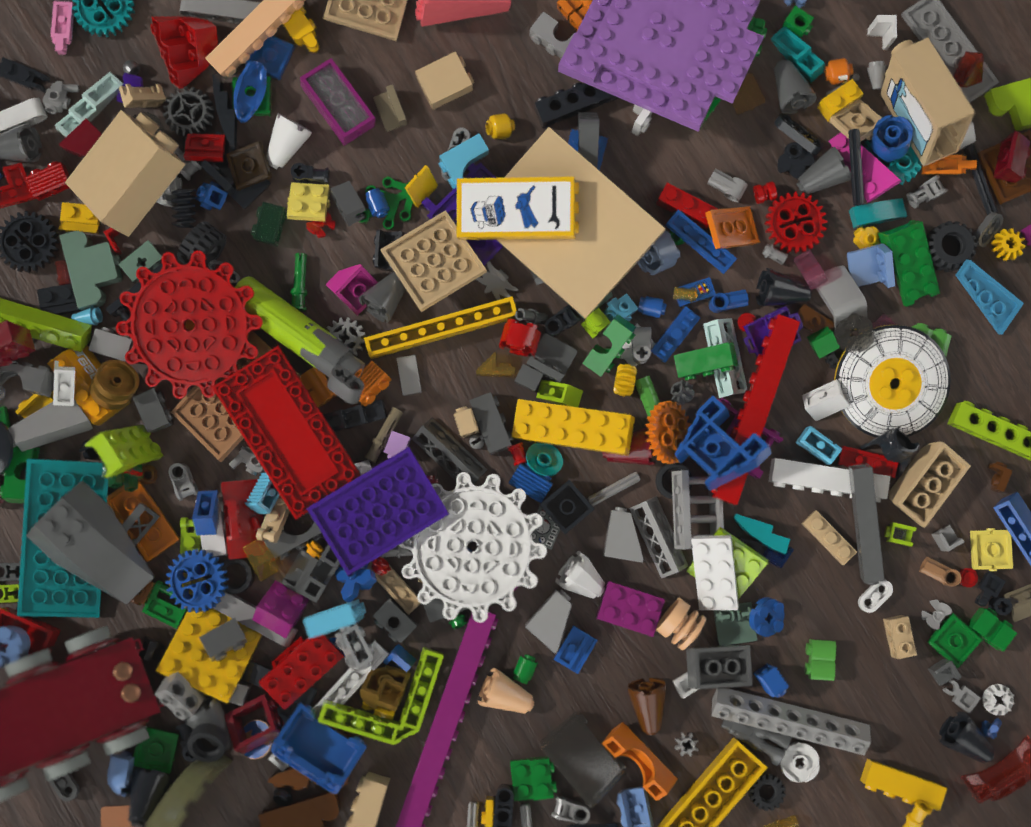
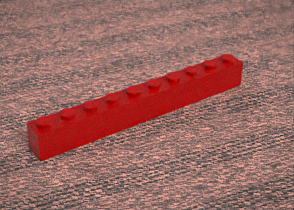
(760, 395)

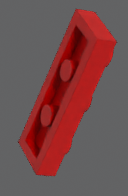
(880, 465)

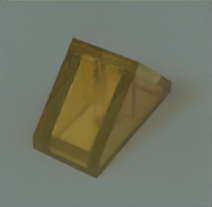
(260, 559)

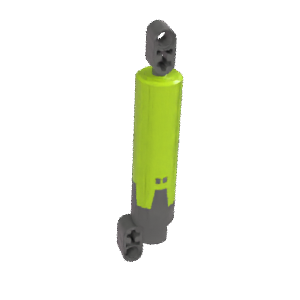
(304, 338)

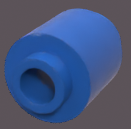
(377, 203)
(652, 306)

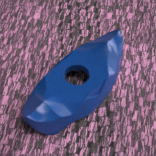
(252, 76)

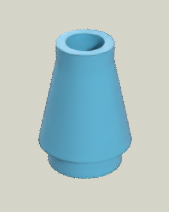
(89, 316)

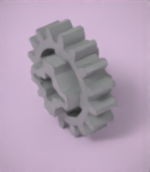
(346, 329)

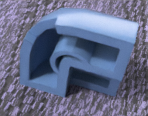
(120, 773)

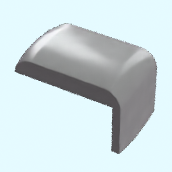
(842, 295)

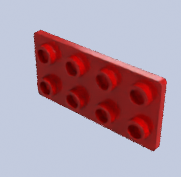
(237, 516)
(299, 668)

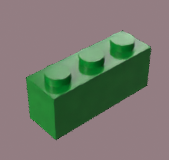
(706, 361)

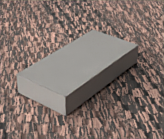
(409, 375)

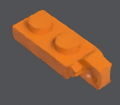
(949, 166)

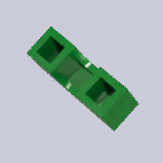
(619, 333)
(14, 488)

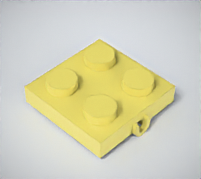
(308, 202)
(991, 549)

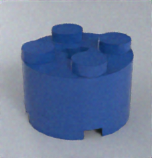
(891, 138)

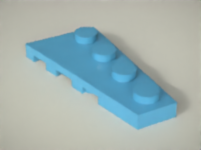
(989, 295)

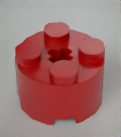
(520, 338)

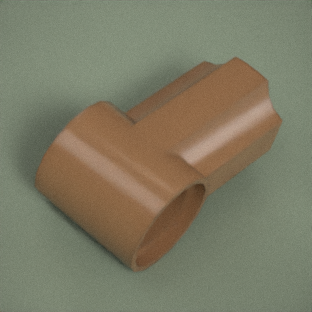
(939, 572)

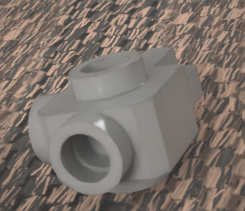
(55, 97)
(247, 457)

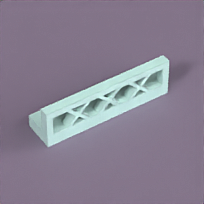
(726, 381)

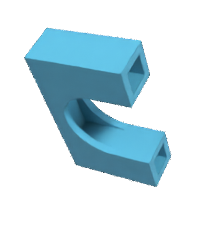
(460, 157)
(334, 618)

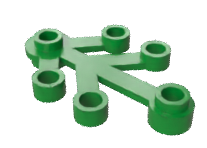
(393, 201)

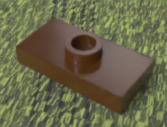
(813, 320)

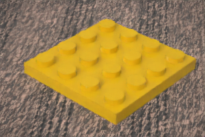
(192, 661)

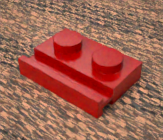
(205, 147)

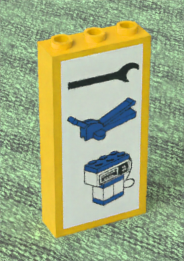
(517, 208)

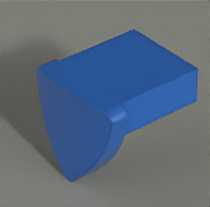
(400, 657)

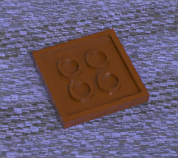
(1005, 190)

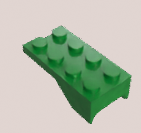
(911, 261)

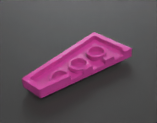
(876, 176)

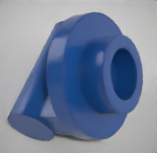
(990, 730)

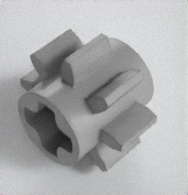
(688, 749)

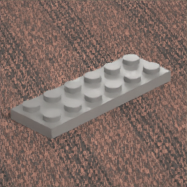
(933, 21)

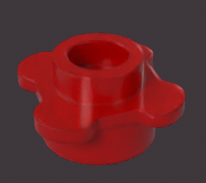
(380, 566)

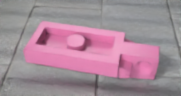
(62, 25)

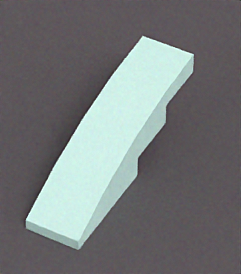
(91, 104)

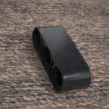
(503, 805)

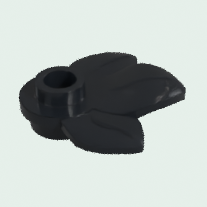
(794, 163)

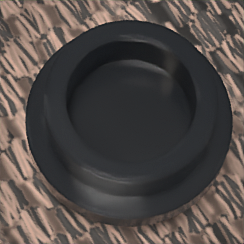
(282, 796)

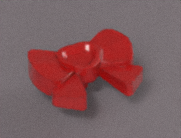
(315, 227)

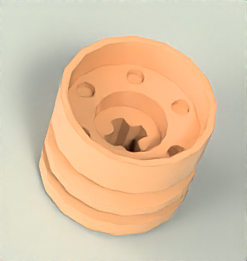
(682, 625)

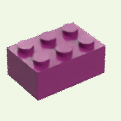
(630, 608)

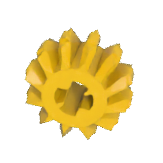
(1013, 240)
(625, 380)

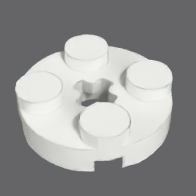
(810, 761)

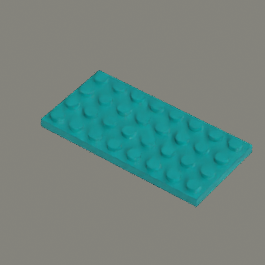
(43, 585)

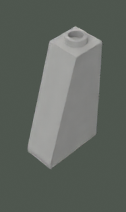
(49, 425)

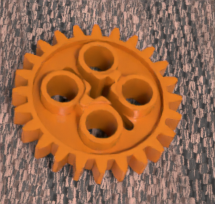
(666, 430)

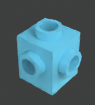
(623, 306)

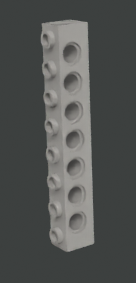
(791, 720)

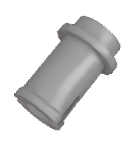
(774, 254)

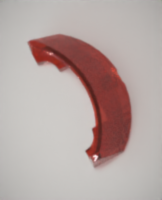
(1002, 777)

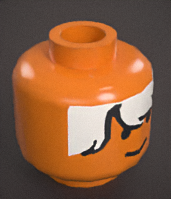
(838, 71)

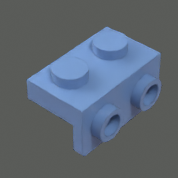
(634, 807)

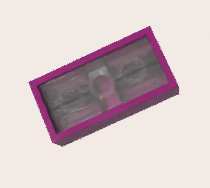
(337, 101)

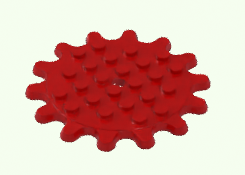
(160, 319)

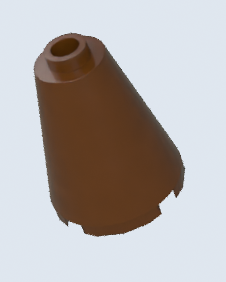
(648, 703)

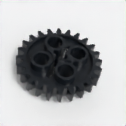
(39, 229)

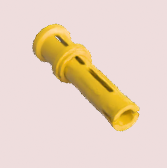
(918, 814)

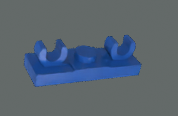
(675, 334)

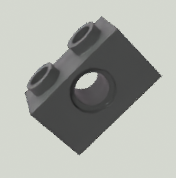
(392, 609)

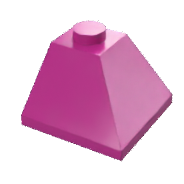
(350, 284)

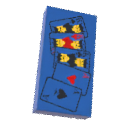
(704, 290)

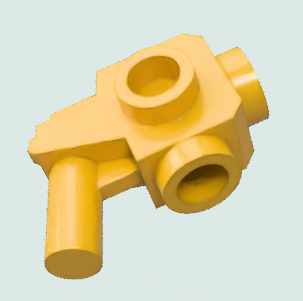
(866, 237)

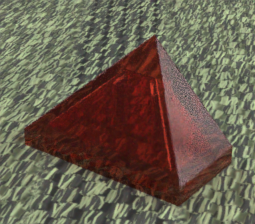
(969, 70)

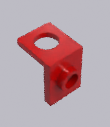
(110, 233)

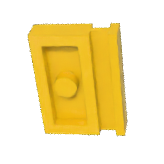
(78, 218)

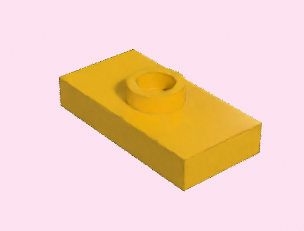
(487, 817)

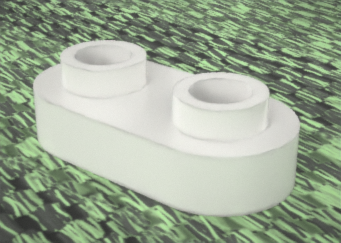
(875, 597)

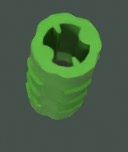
(647, 393)

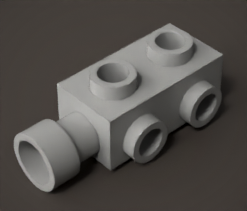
(355, 644)

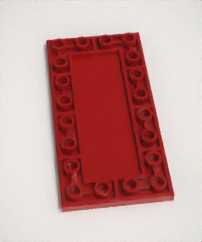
(286, 431)

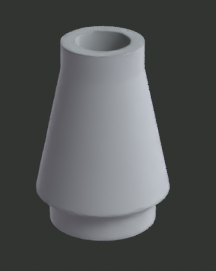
(877, 74)

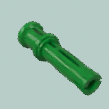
(299, 292)

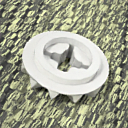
(989, 700)

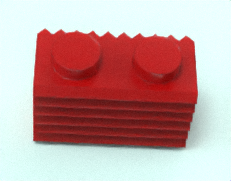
(48, 180)

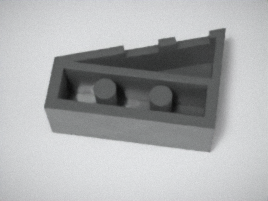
(491, 423)

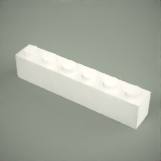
(820, 478)

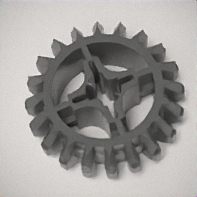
(174, 116)

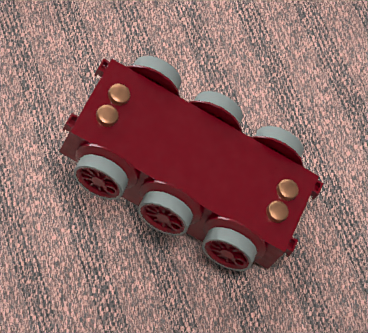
(71, 707)

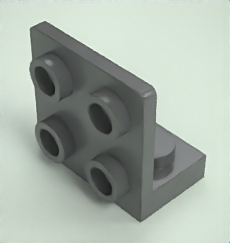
(552, 358)

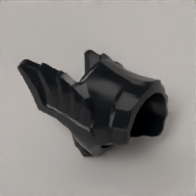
(895, 447)

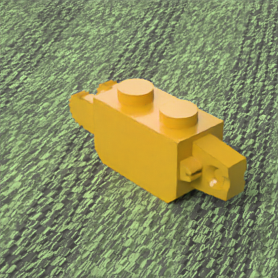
(302, 30)

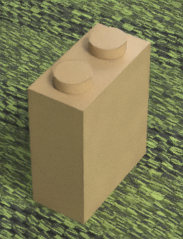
(444, 80)

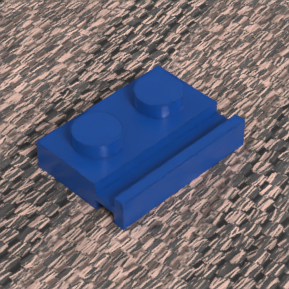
(575, 649)

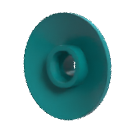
(546, 453)

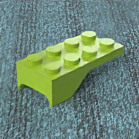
(125, 448)

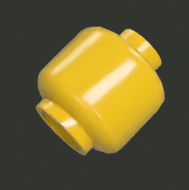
(500, 126)

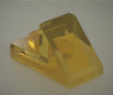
(489, 368)

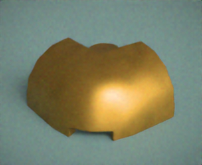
(385, 687)

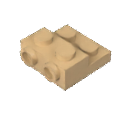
(856, 116)

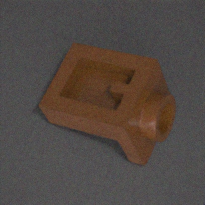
(1000, 480)

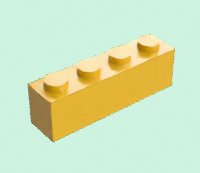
(902, 784)

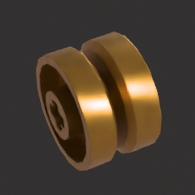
(114, 384)

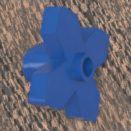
(360, 579)

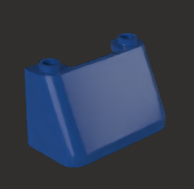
(317, 749)

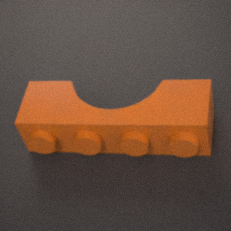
(656, 776)

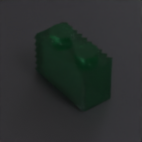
(269, 224)

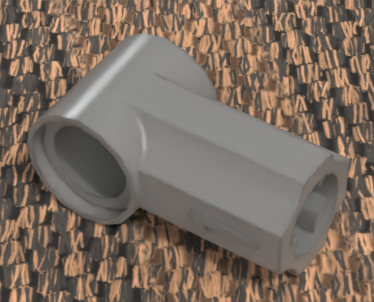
(731, 187)

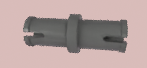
(531, 316)

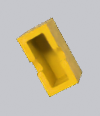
(839, 99)

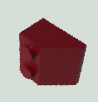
(1012, 158)

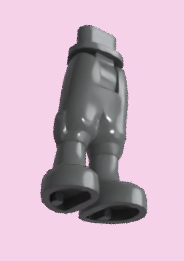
(755, 739)

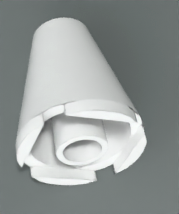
(285, 141)

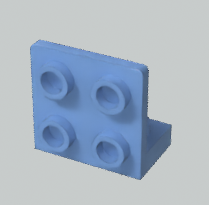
(872, 265)

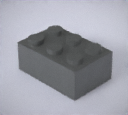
(719, 666)

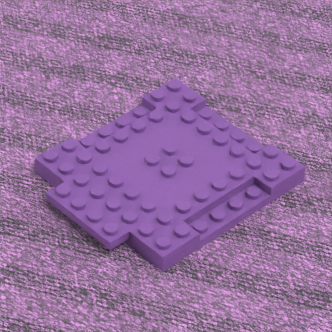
(665, 53)

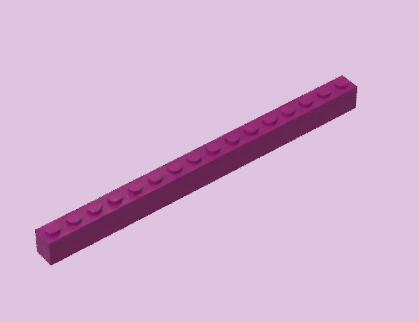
(445, 722)

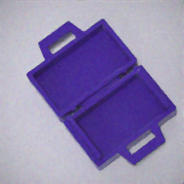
(759, 329)

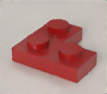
(17, 189)

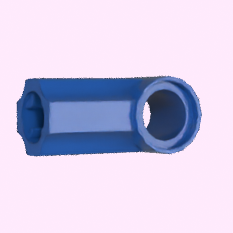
(730, 301)

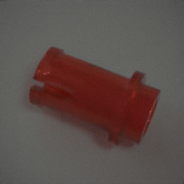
(62, 273)

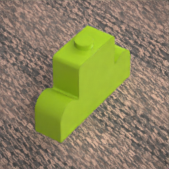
(1012, 98)

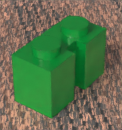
(991, 629)

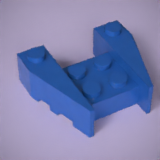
(716, 450)

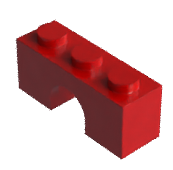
(694, 208)

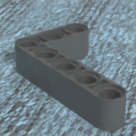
(588, 136)

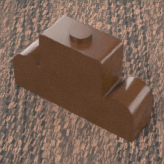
(305, 812)

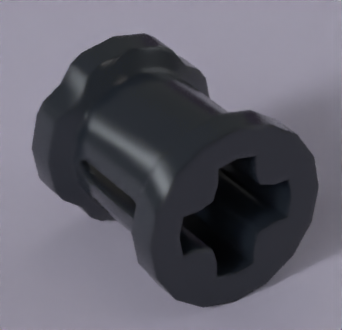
(1004, 610)

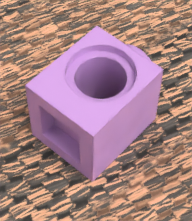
(396, 443)

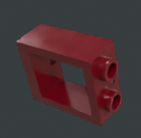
(236, 729)

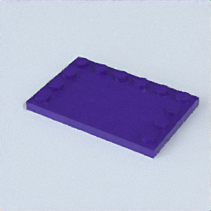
(378, 511)

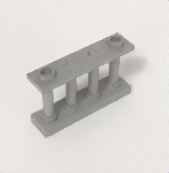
(681, 509)

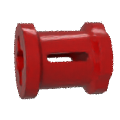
(518, 453)

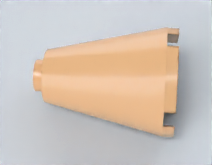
(504, 694)

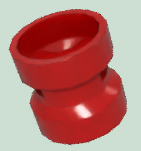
(765, 192)

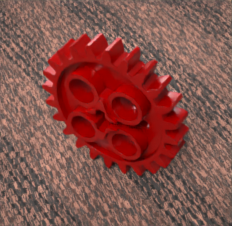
(801, 238)

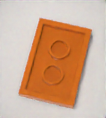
(732, 227)

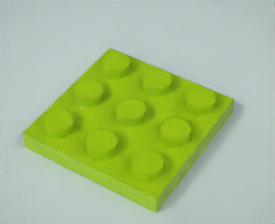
(747, 563)

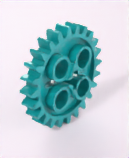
(90, 15)
(912, 164)

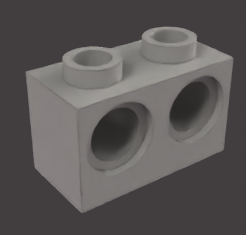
(179, 696)

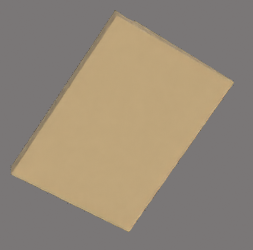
(610, 235)

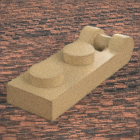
(275, 521)

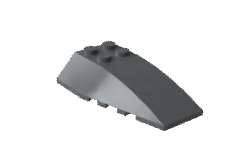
(92, 544)

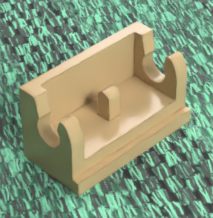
(142, 96)

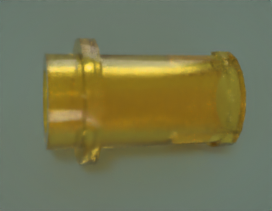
(685, 294)

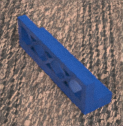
(700, 241)

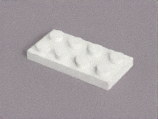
(715, 572)

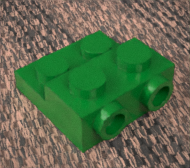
(532, 778)

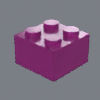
(280, 609)

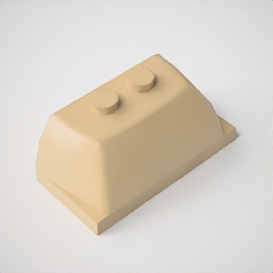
(928, 482)

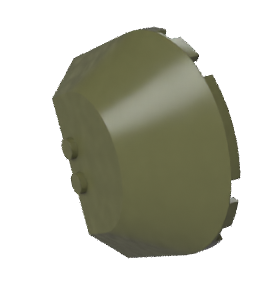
(187, 787)

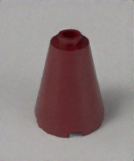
(638, 453)

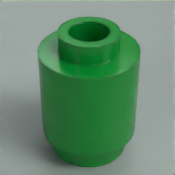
(525, 668)

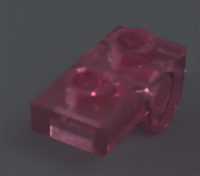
(810, 269)

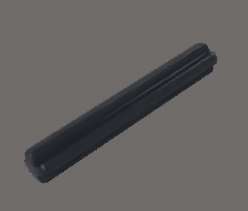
(856, 167)
(981, 180)

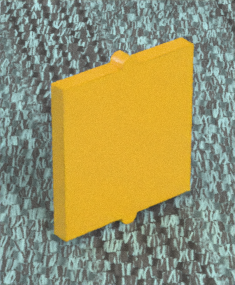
(421, 186)

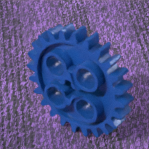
(191, 563)

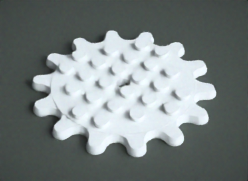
(494, 567)

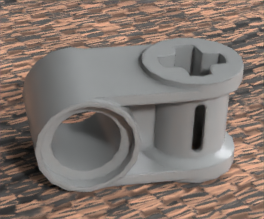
(641, 342)
(184, 482)
(569, 810)

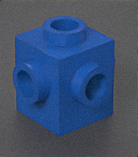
(211, 196)

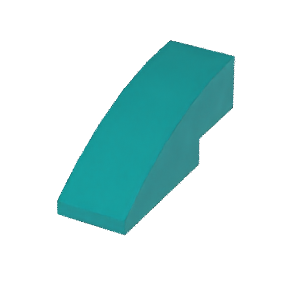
(798, 53)
(877, 212)
(762, 533)

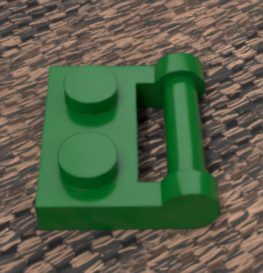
(162, 609)

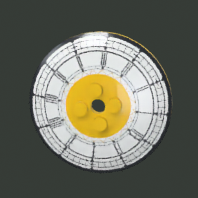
(898, 354)

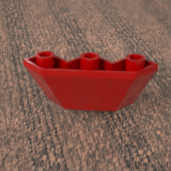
(184, 45)

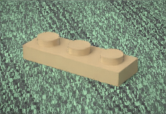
(829, 537)

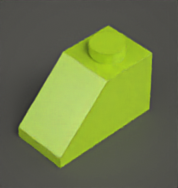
(559, 393)

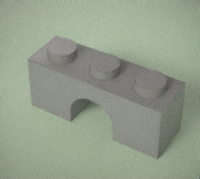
(543, 33)

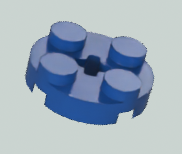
(775, 620)

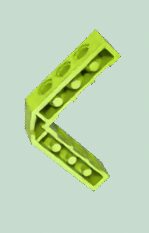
(383, 729)

